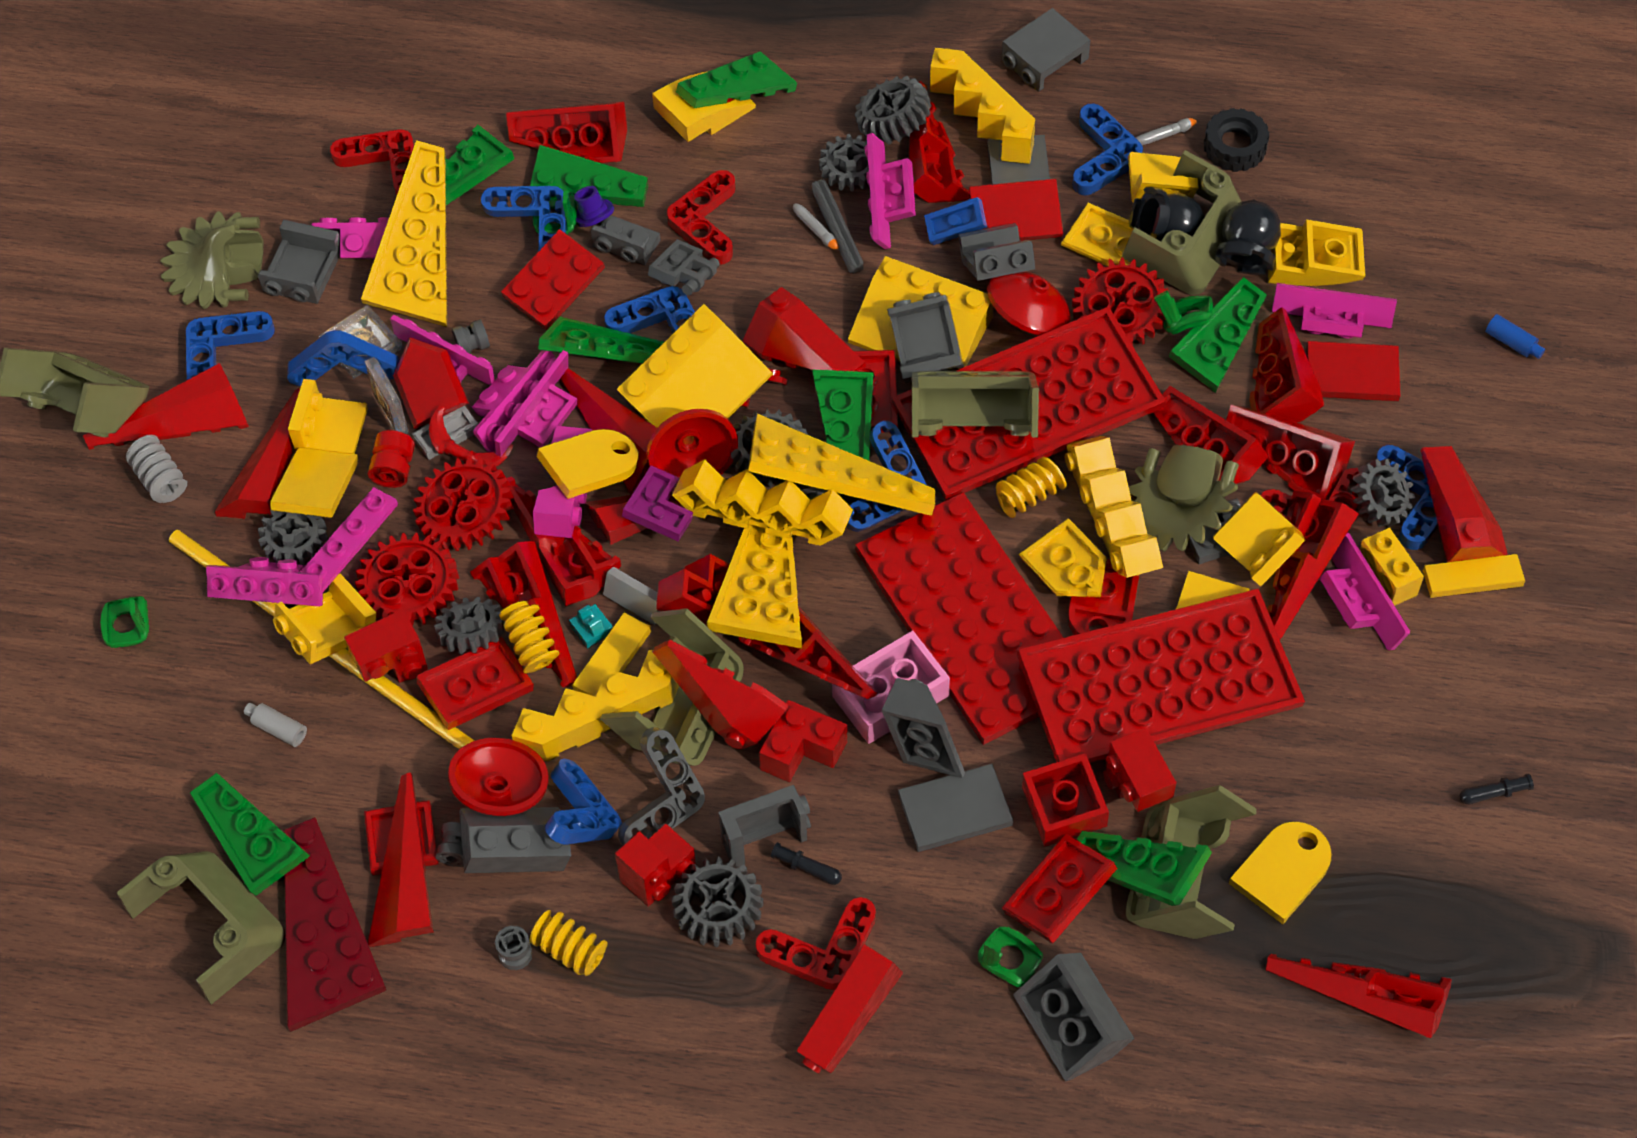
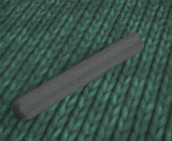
(837, 226)

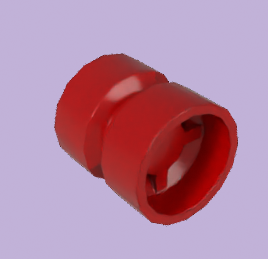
(390, 459)

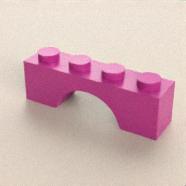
(552, 510)

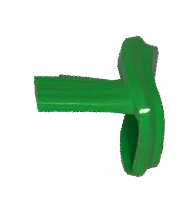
(570, 209)
(1174, 310)
(138, 610)
(990, 955)

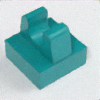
(590, 625)

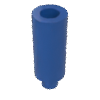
(1514, 337)

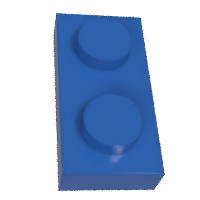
(954, 220)

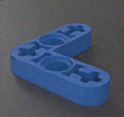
(1113, 149)
(539, 206)
(658, 302)
(208, 341)
(338, 347)
(879, 447)
(1416, 517)
(593, 815)

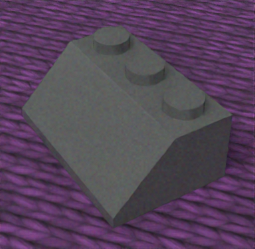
(920, 728)
(510, 842)
(1073, 1015)

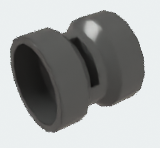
(471, 336)
(451, 848)
(517, 954)

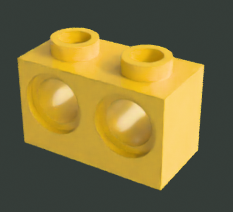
(1392, 566)

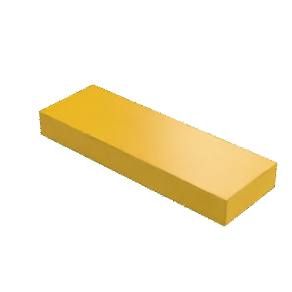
(1473, 575)
(613, 653)

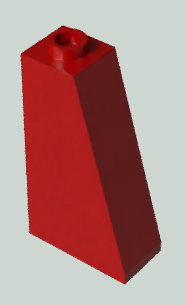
(849, 1009)

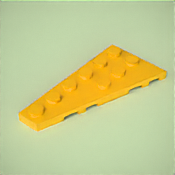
(411, 258)
(811, 462)
(759, 591)

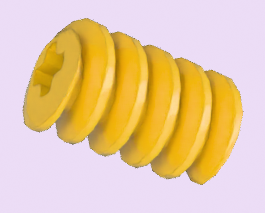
(1028, 484)
(527, 636)
(567, 944)

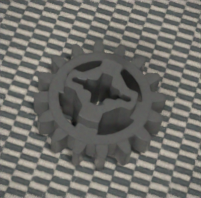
(845, 162)
(1383, 492)
(294, 535)
(469, 625)

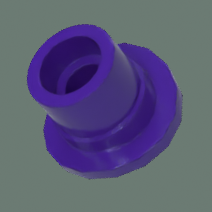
(591, 207)

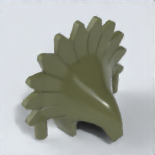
(214, 259)
(1183, 494)

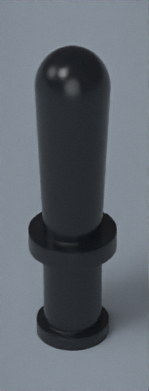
(1488, 791)
(797, 860)

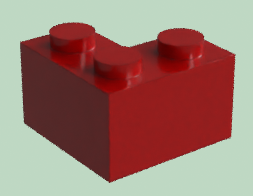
(693, 587)
(387, 646)
(801, 734)
(1138, 771)
(654, 863)

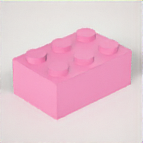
(902, 659)

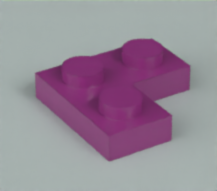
(651, 506)

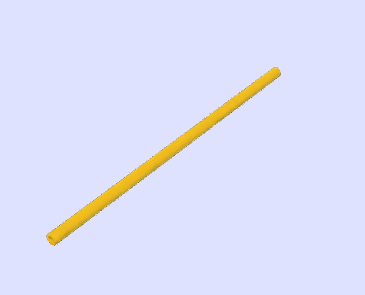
(343, 657)

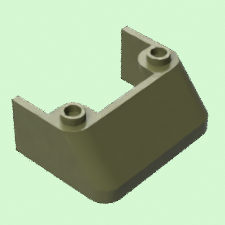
(1185, 259)
(73, 383)
(974, 400)
(681, 717)
(1190, 819)
(242, 941)

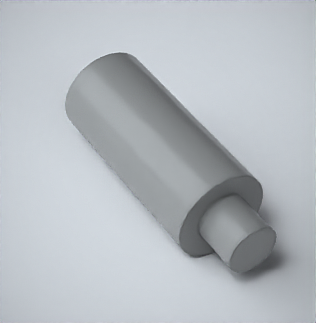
(276, 723)

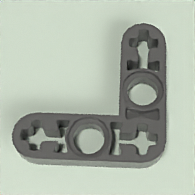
(674, 796)

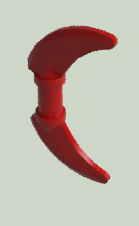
(444, 444)

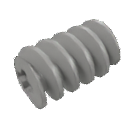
(156, 469)

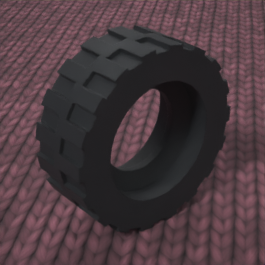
(1236, 121)

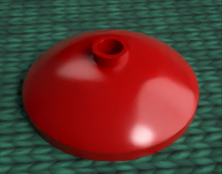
(1028, 302)
(692, 438)
(498, 776)

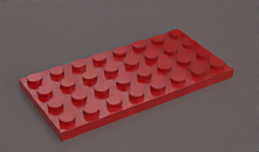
(1086, 387)
(965, 607)
(1163, 674)

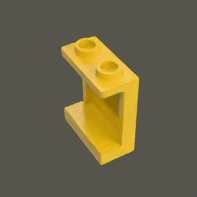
(321, 630)

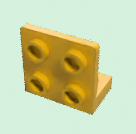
(1158, 172)
(325, 422)
(1259, 538)

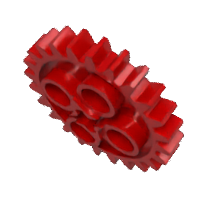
(1098, 292)
(463, 503)
(408, 578)

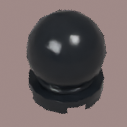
(1163, 212)
(1249, 236)

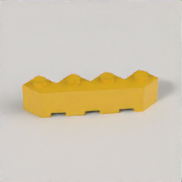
(982, 97)
(748, 502)
(1110, 504)
(579, 714)

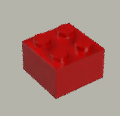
(1065, 799)

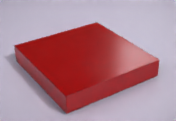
(378, 828)

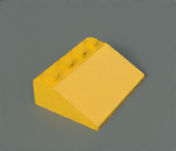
(901, 281)
(695, 369)

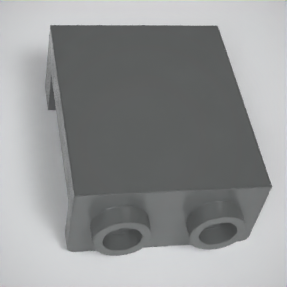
(1044, 48)
(996, 252)
(302, 262)
(925, 335)
(761, 819)

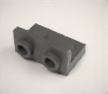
(625, 239)

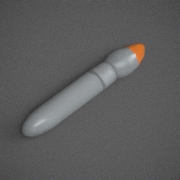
(1181, 126)
(827, 238)

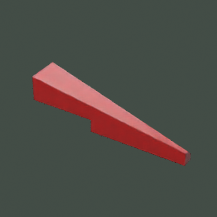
(933, 163)
(192, 406)
(606, 413)
(263, 471)
(608, 517)
(1323, 527)
(573, 563)
(520, 577)
(817, 658)
(402, 895)
(1390, 996)

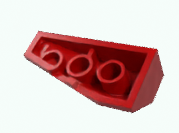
(581, 130)
(795, 334)
(1284, 375)
(1199, 427)
(1297, 453)
(1461, 513)
(730, 707)

